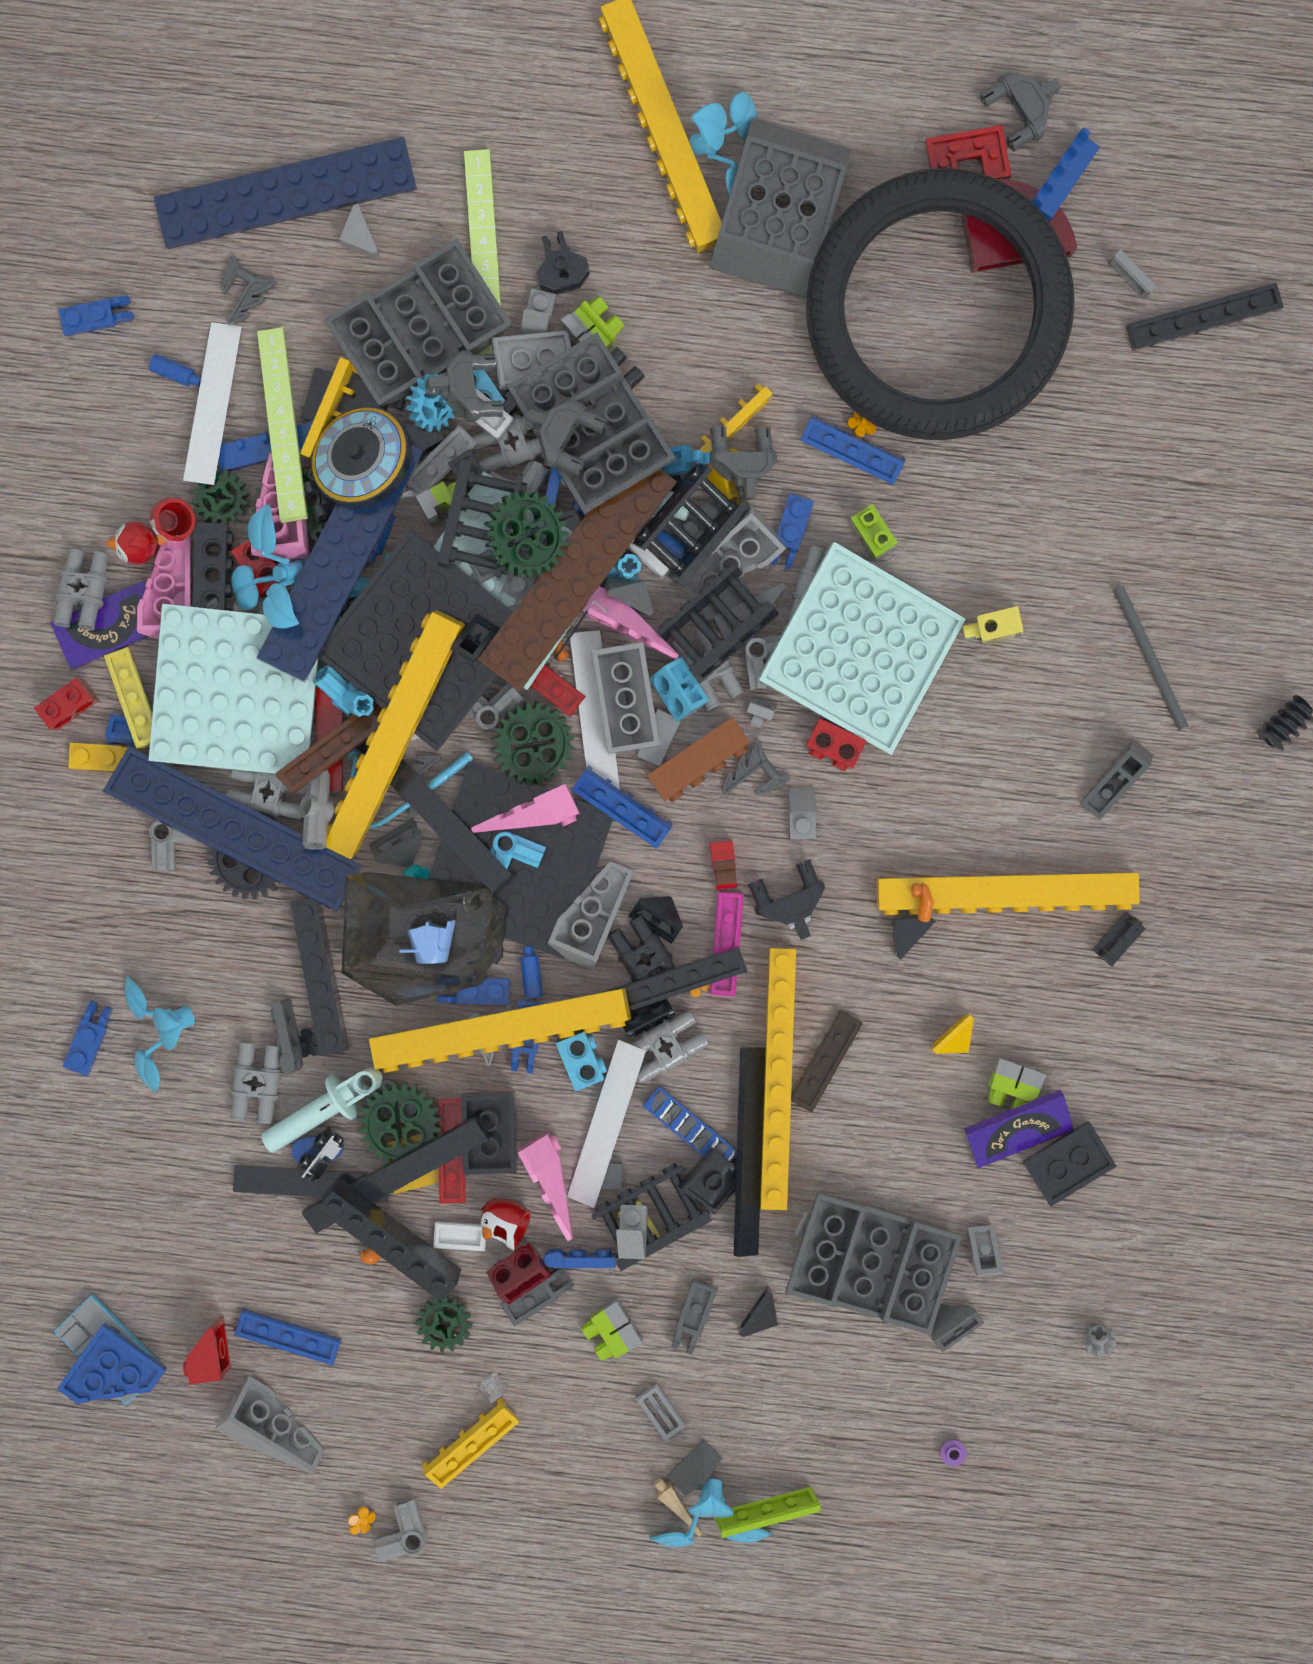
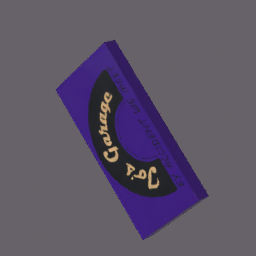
(113, 628)
(1019, 1128)

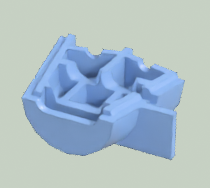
(430, 942)

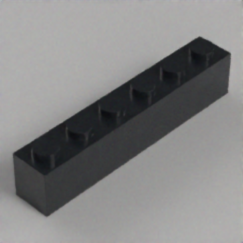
(319, 976)
(389, 1239)

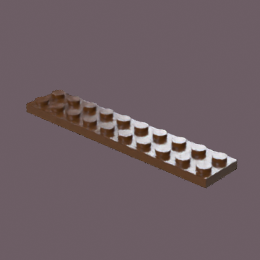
(567, 588)

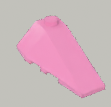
(291, 536)
(169, 584)
(626, 621)
(546, 809)
(544, 1165)

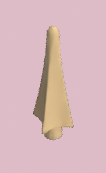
(669, 1496)

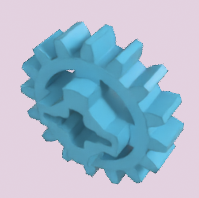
(428, 410)

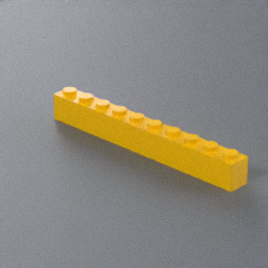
(662, 123)
(394, 733)
(1011, 891)
(499, 1029)
(777, 1078)

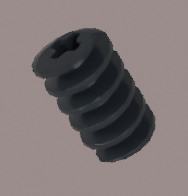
(1286, 723)

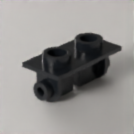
(1119, 938)
(644, 1015)
(312, 1163)

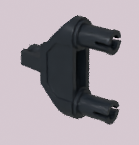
(792, 909)

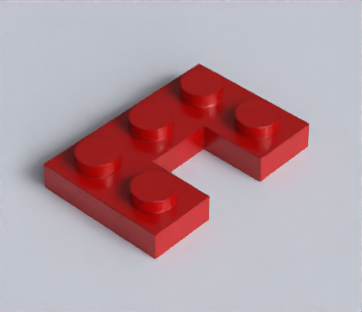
(981, 143)

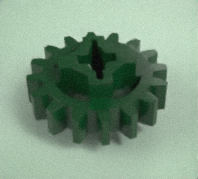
(219, 508)
(447, 1334)

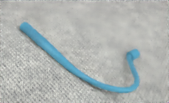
(436, 782)

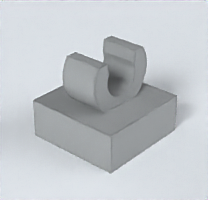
(760, 709)

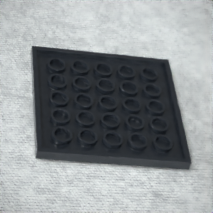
(387, 617)
(532, 894)

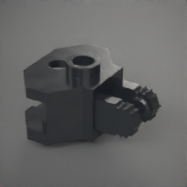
(560, 265)

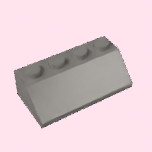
(625, 698)

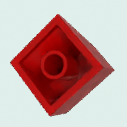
(210, 1356)

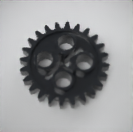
(236, 878)

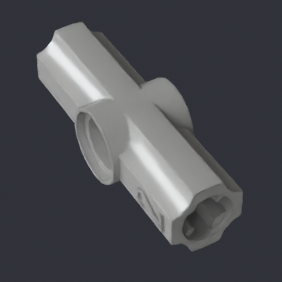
(317, 812)

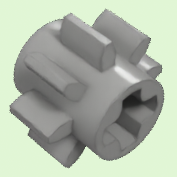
(1099, 1341)

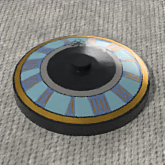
(361, 457)

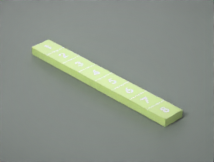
(482, 220)
(282, 425)

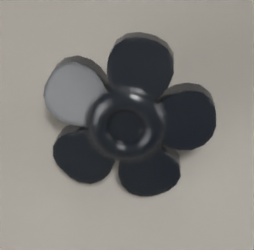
(308, 1043)

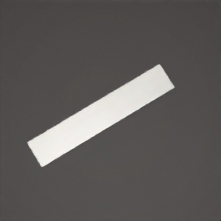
(212, 403)
(590, 710)
(606, 1123)

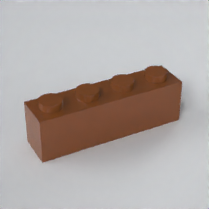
(698, 759)

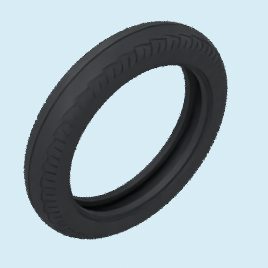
(912, 195)

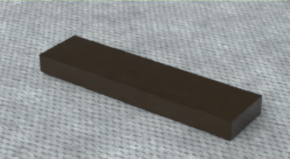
(826, 1061)

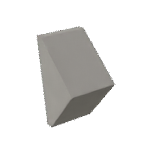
(357, 235)

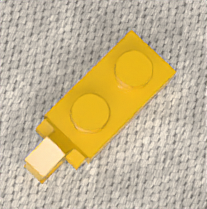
(95, 756)

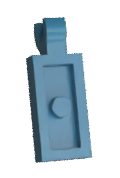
(685, 459)

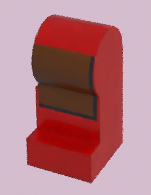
(723, 864)

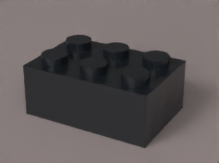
(498, 1117)

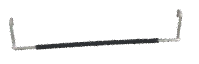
(572, 633)

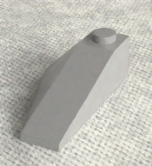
(748, 545)
(586, 923)
(264, 1425)

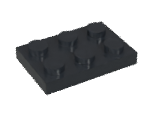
(1069, 1163)

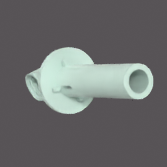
(341, 1099)

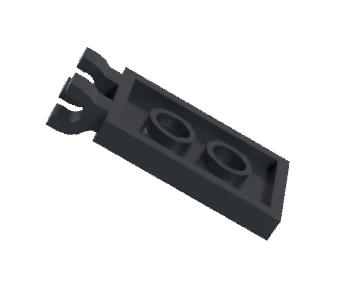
(360, 398)

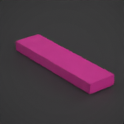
(727, 935)

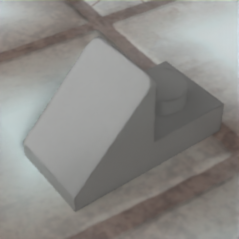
(538, 312)
(802, 813)
(632, 1232)
(985, 1251)

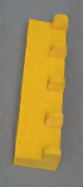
(329, 404)
(742, 417)
(470, 1444)

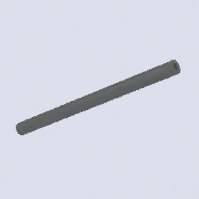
(1151, 657)

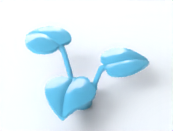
(712, 122)
(277, 605)
(168, 1026)
(709, 1505)

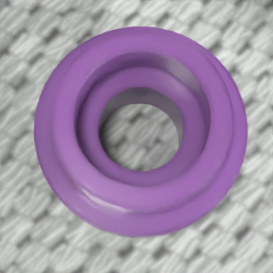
(951, 1445)

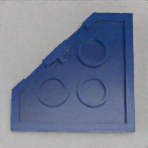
(110, 1369)

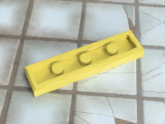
(131, 695)

